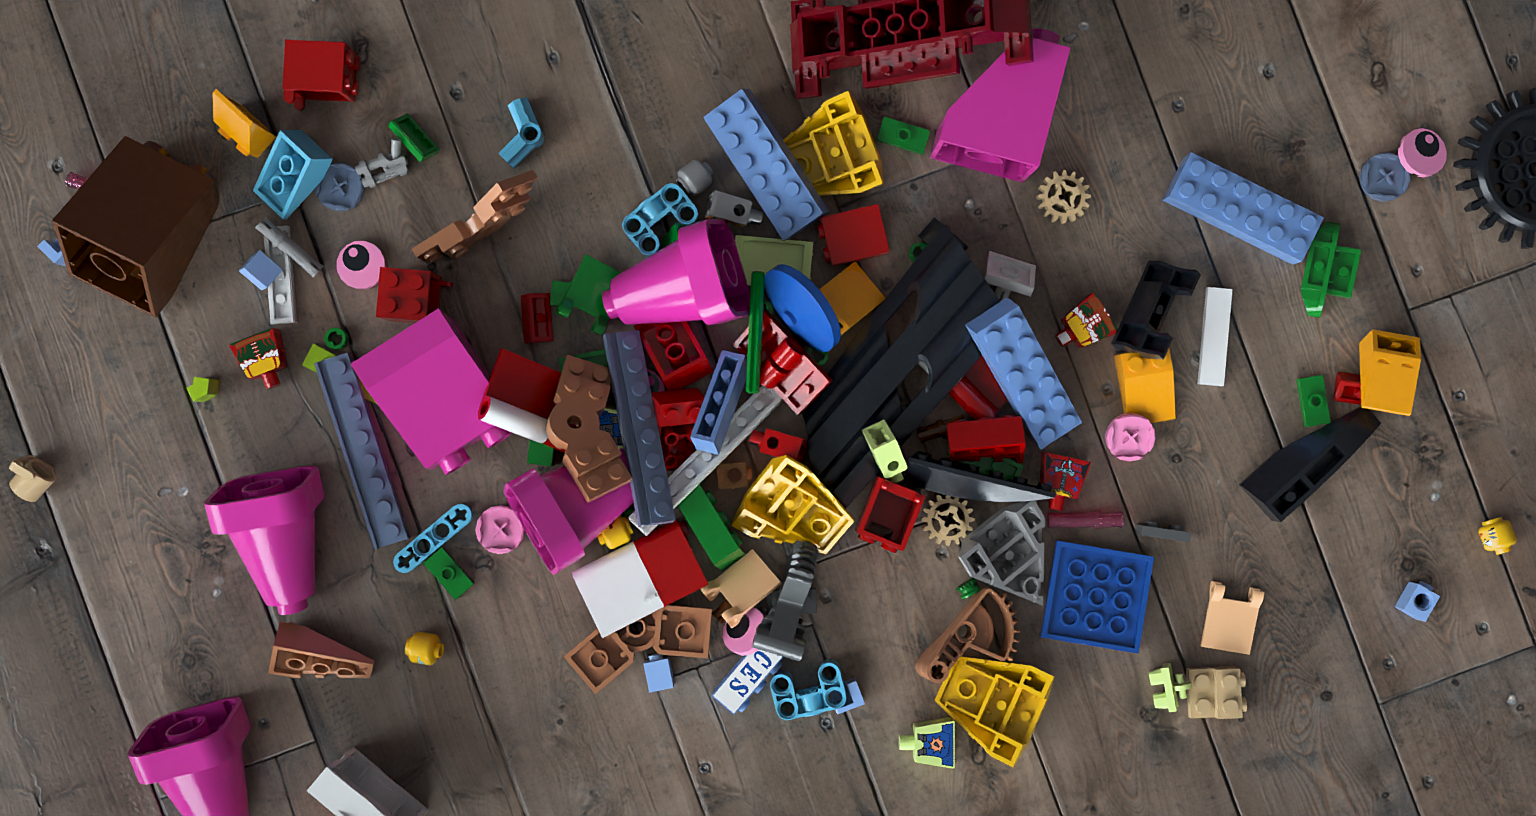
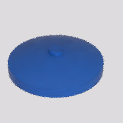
(802, 308)

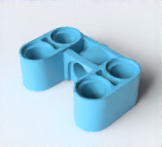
(655, 209)
(809, 700)

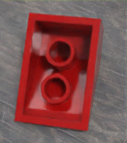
(674, 353)

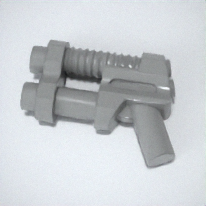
(393, 165)

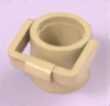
(31, 477)

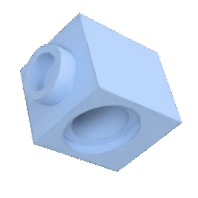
(1407, 600)
(658, 672)

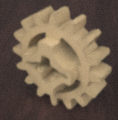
(1060, 187)
(943, 530)

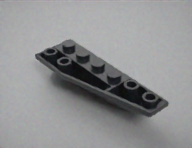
(1307, 464)
(969, 482)

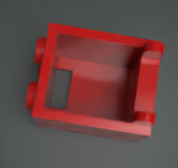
(319, 72)
(408, 294)
(890, 507)

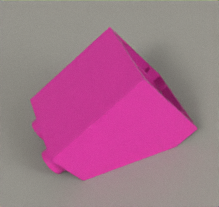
(1005, 114)
(431, 390)

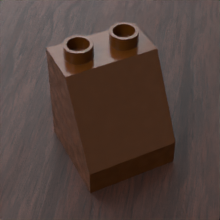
(136, 224)

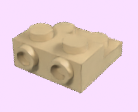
(1216, 692)

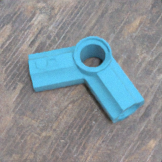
(525, 121)

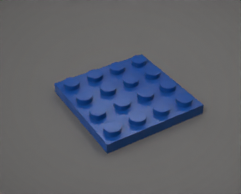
(1097, 596)

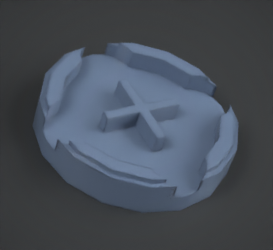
(1384, 177)
(340, 187)

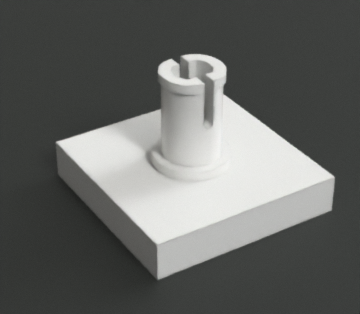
(1009, 275)

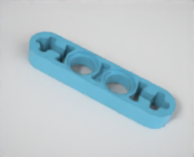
(435, 540)

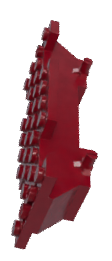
(901, 38)

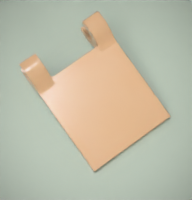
(742, 586)
(1229, 621)

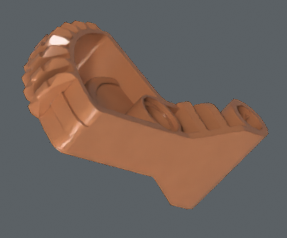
(950, 646)

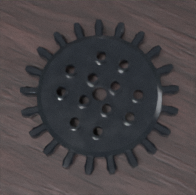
(1497, 145)

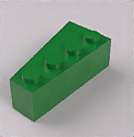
(711, 527)

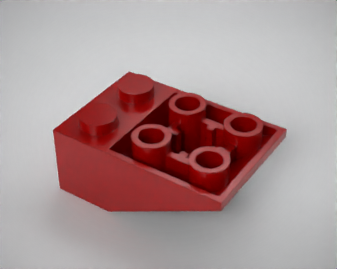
(675, 417)

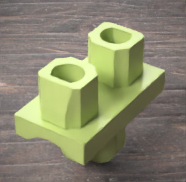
(1168, 698)

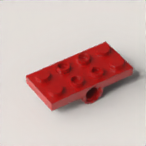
(786, 365)

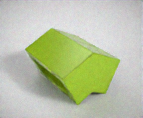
(203, 389)

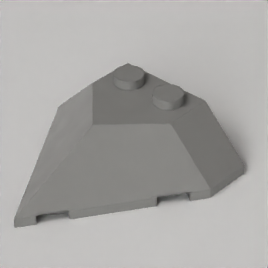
(1008, 551)

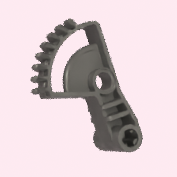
(782, 628)

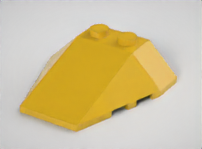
(837, 148)
(791, 506)
(996, 703)

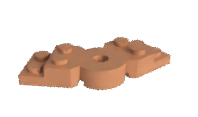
(490, 214)
(589, 452)
(670, 631)

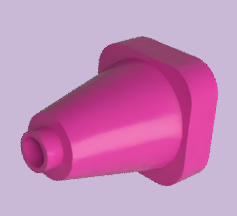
(684, 281)
(559, 516)
(272, 530)
(197, 758)

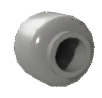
(694, 177)

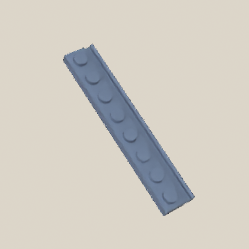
(638, 428)
(362, 450)

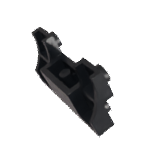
(1149, 307)

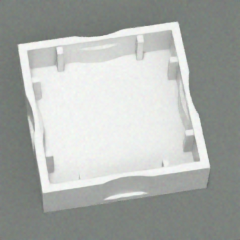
(362, 789)

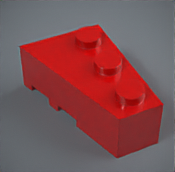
(986, 438)

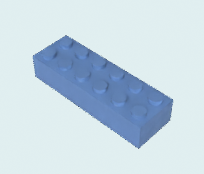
(766, 164)
(1243, 208)
(1023, 372)

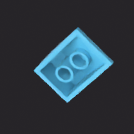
(291, 171)

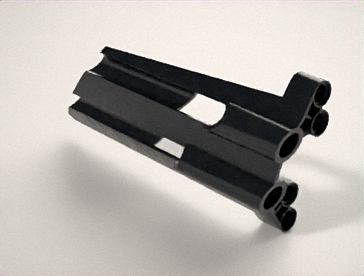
(869, 371)

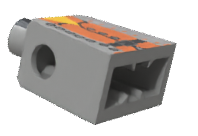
(721, 207)

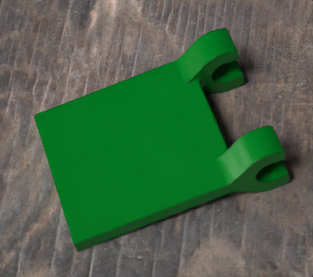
(587, 290)

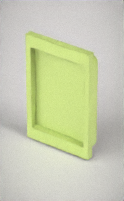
(766, 253)

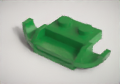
(1328, 269)

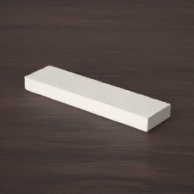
(282, 290)
(1214, 336)

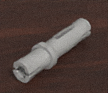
(289, 247)

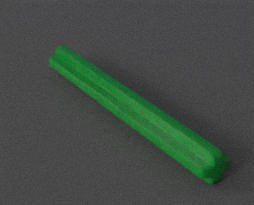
(755, 332)

